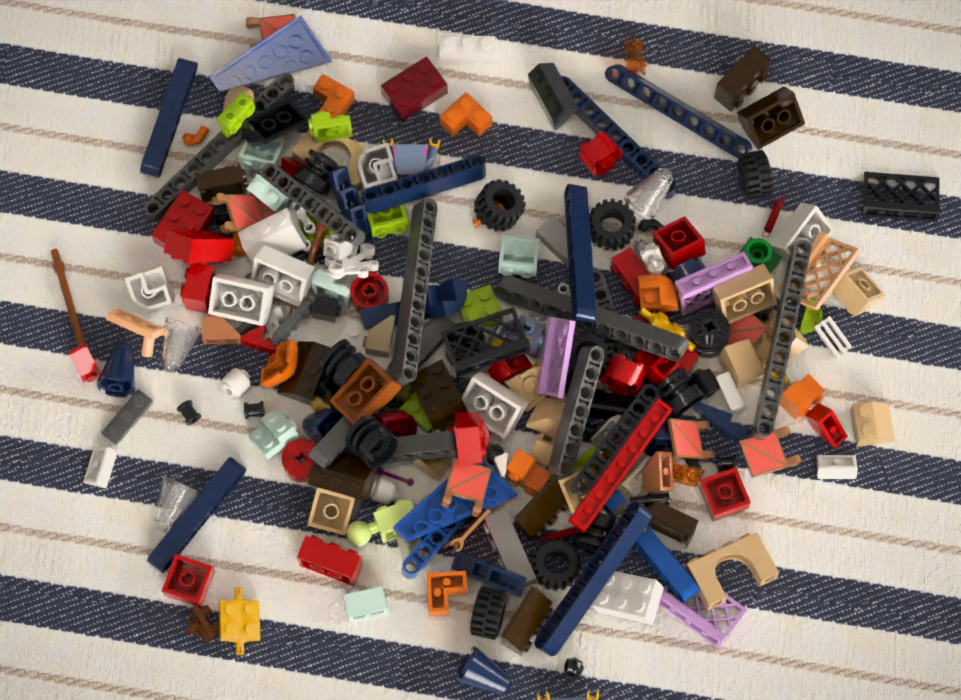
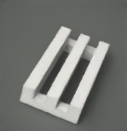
(839, 334)

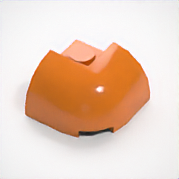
(657, 293)
(280, 364)

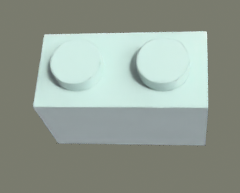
(268, 193)
(365, 602)

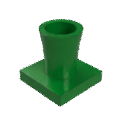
(760, 252)

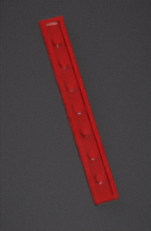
(620, 465)

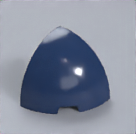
(446, 298)

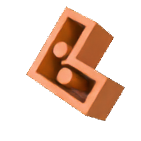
(335, 96)
(465, 112)
(801, 397)
(526, 474)
(440, 587)

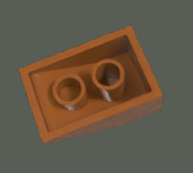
(365, 391)

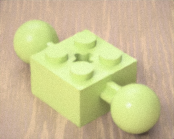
(385, 518)

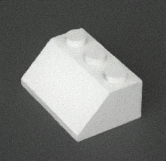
(804, 224)
(277, 231)
(285, 272)

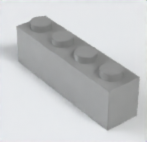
(508, 545)

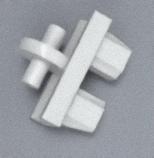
(654, 259)

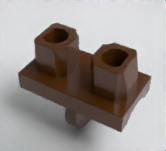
(199, 624)

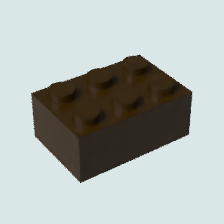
(742, 79)
(438, 394)

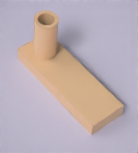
(138, 325)

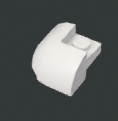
(151, 289)

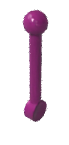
(410, 481)

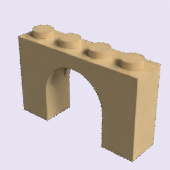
(353, 148)
(748, 550)

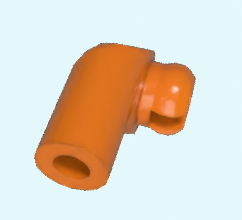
(197, 138)

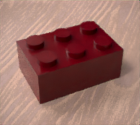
(414, 89)

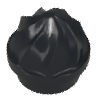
(573, 667)

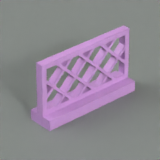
(703, 281)
(555, 357)
(698, 623)

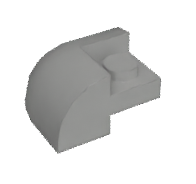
(376, 166)

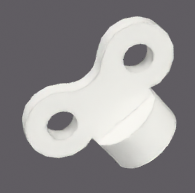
(277, 314)

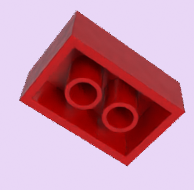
(184, 214)
(198, 246)
(330, 560)

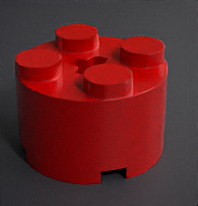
(599, 154)
(362, 286)
(624, 376)
(291, 456)

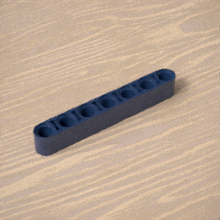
(169, 117)
(424, 184)
(196, 514)

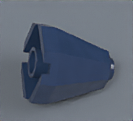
(320, 423)

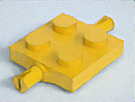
(661, 321)
(239, 621)

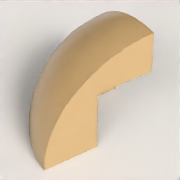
(798, 342)

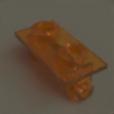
(634, 48)
(686, 474)

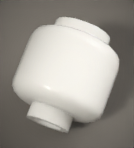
(236, 382)
(384, 491)

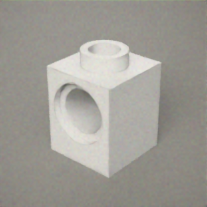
(336, 247)

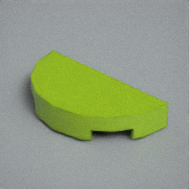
(810, 318)

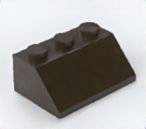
(771, 117)
(304, 382)
(344, 476)
(541, 511)
(527, 621)

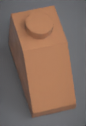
(218, 331)
(658, 474)

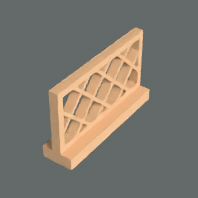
(819, 253)

